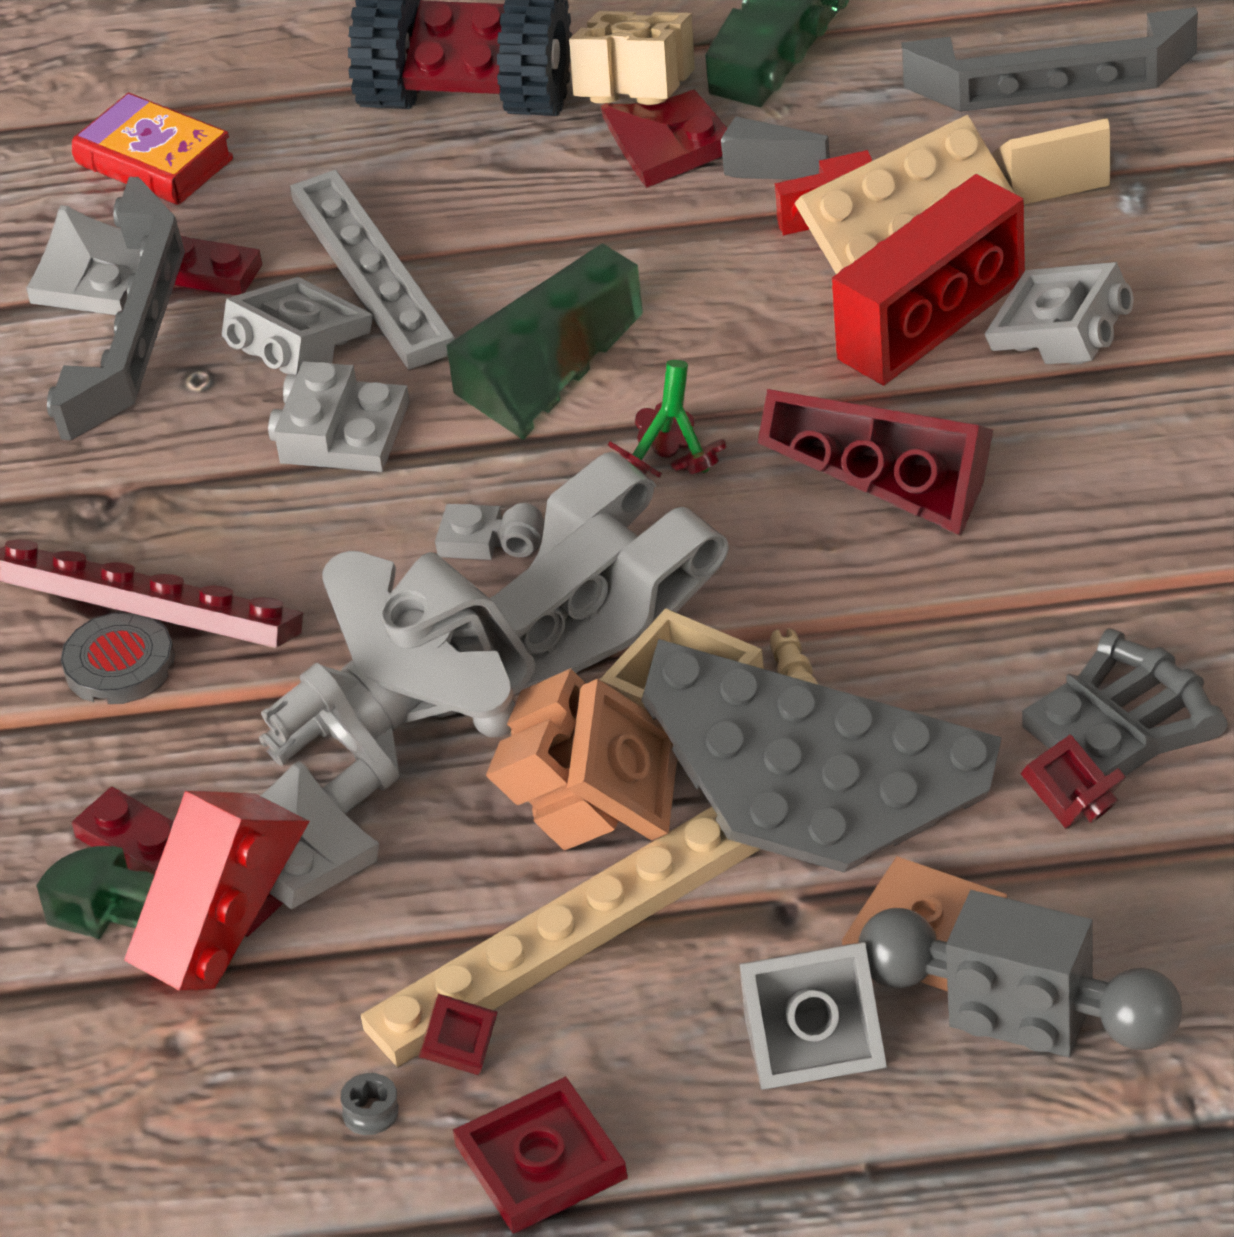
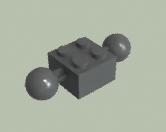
(1022, 975)

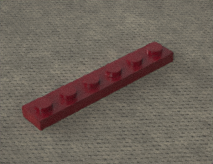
(156, 596)

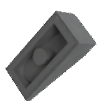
(771, 151)

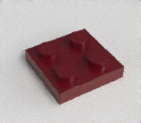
(540, 1154)

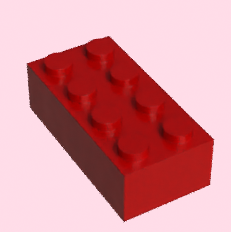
(928, 279)

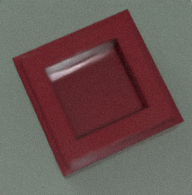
(458, 1034)

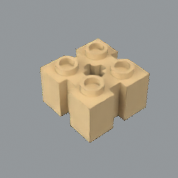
(632, 56)

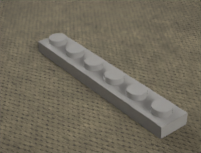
(372, 269)

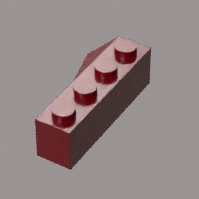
(900, 457)

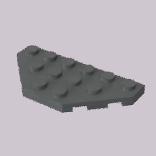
(809, 763)

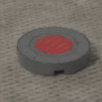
(117, 657)

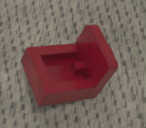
(1072, 783)

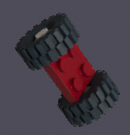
(461, 47)

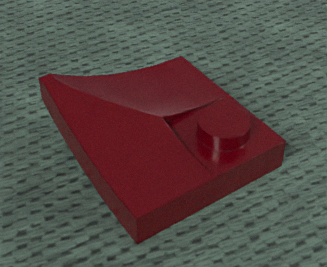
(666, 136)

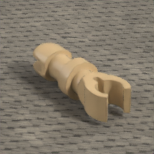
(789, 657)

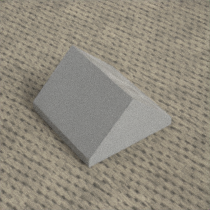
(812, 1015)

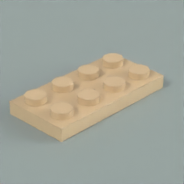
(885, 194)

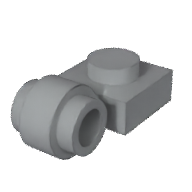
(476, 530)

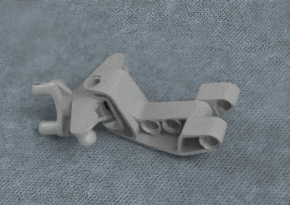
(452, 650)

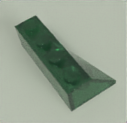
(763, 45)
(544, 339)

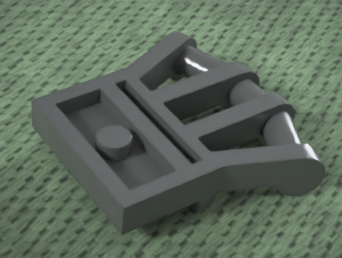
(1102, 725)

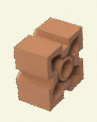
(537, 761)

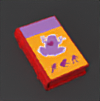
(153, 143)

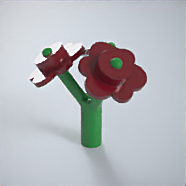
(670, 429)

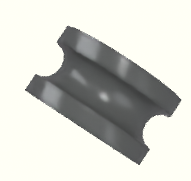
(382, 1112)

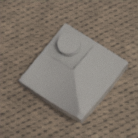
(83, 266)
(330, 845)

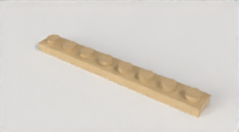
(559, 931)

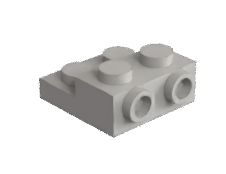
(1062, 312)
(292, 324)
(336, 419)

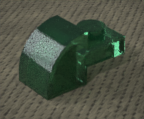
(93, 890)

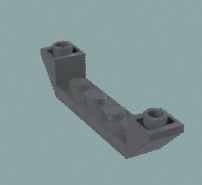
(1051, 73)
(94, 394)

